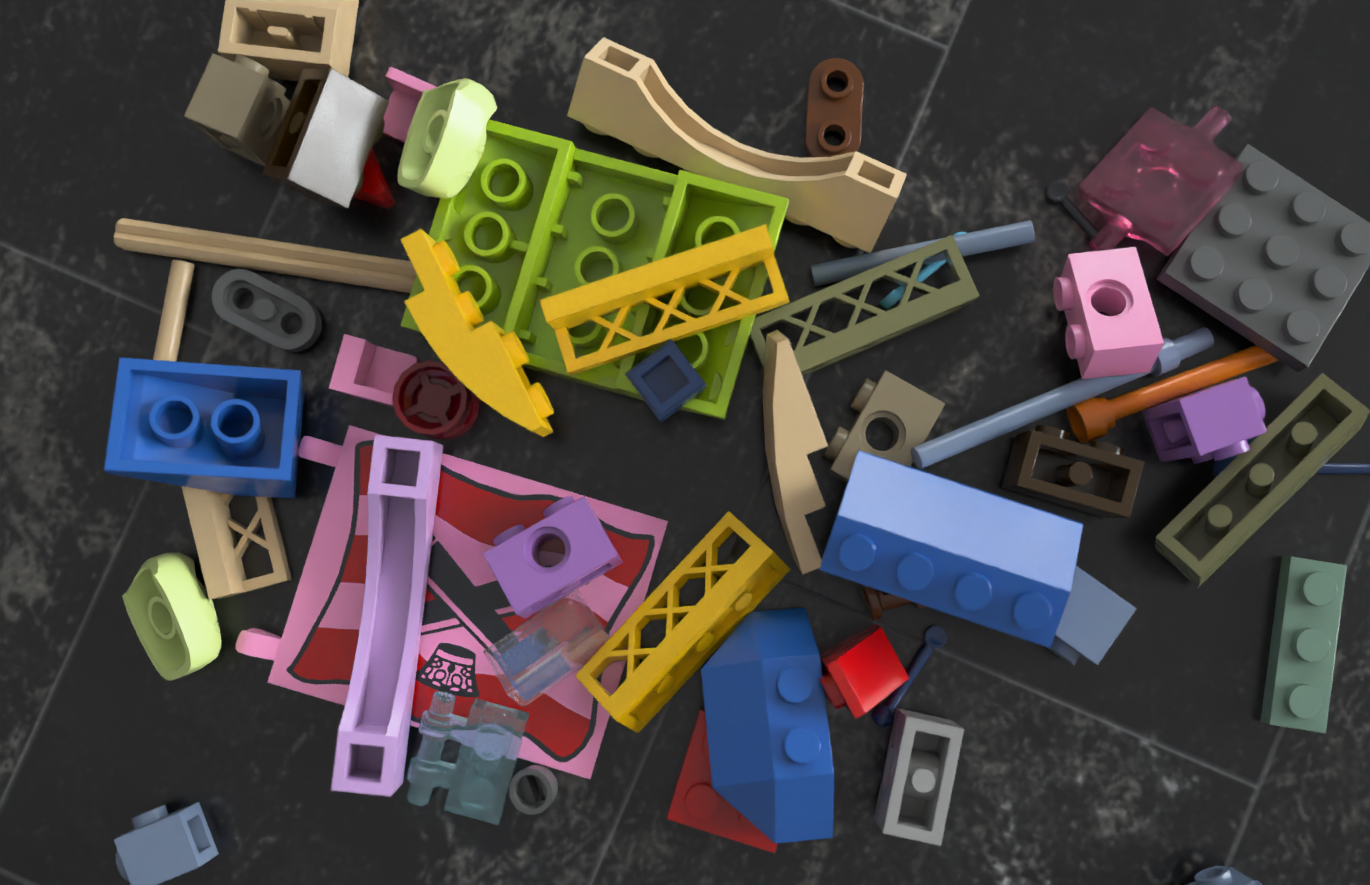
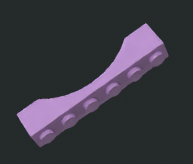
(382, 683)

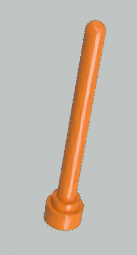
(1096, 415)

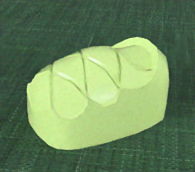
(446, 138)
(173, 615)

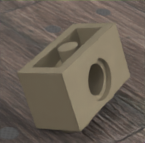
(239, 107)
(894, 402)

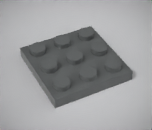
(1273, 260)

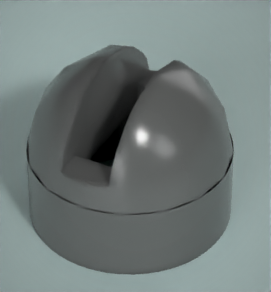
(525, 791)

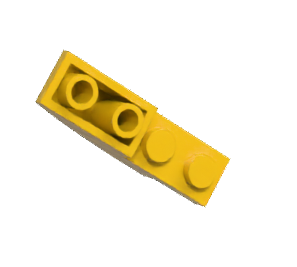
(478, 356)

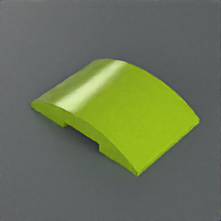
(562, 217)

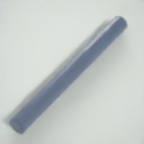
(968, 244)

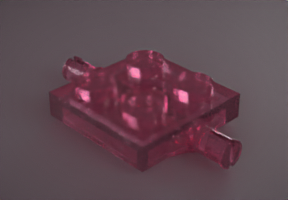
(1160, 180)

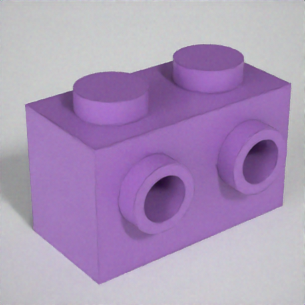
(1207, 422)

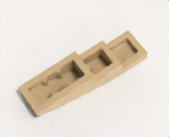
(790, 435)

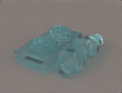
(485, 760)

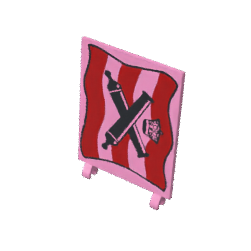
(462, 600)

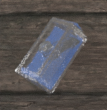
(547, 648)

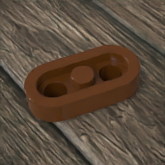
(833, 110)

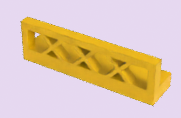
(659, 280)
(695, 636)

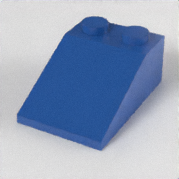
(207, 426)

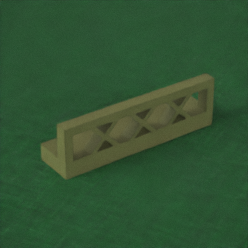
(884, 324)

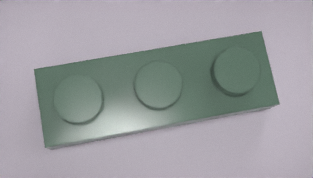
(1303, 644)

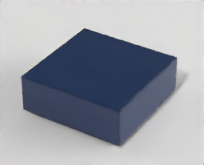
(666, 380)

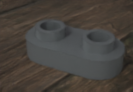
(269, 312)

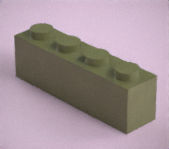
(1261, 479)

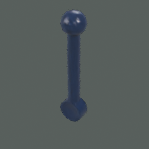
(934, 638)

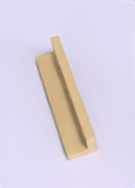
(218, 545)

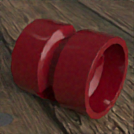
(434, 401)

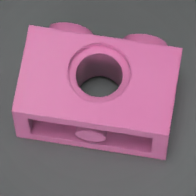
(1114, 285)

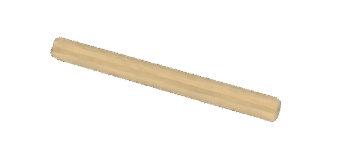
(264, 255)

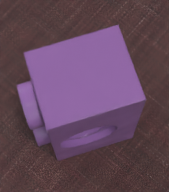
(586, 556)

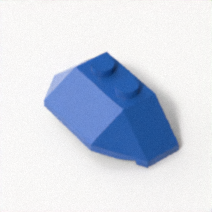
(771, 727)

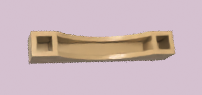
(631, 100)

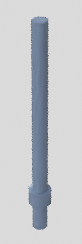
(1053, 401)

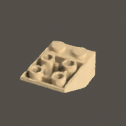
(290, 34)

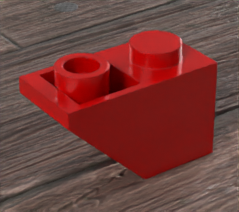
(861, 671)

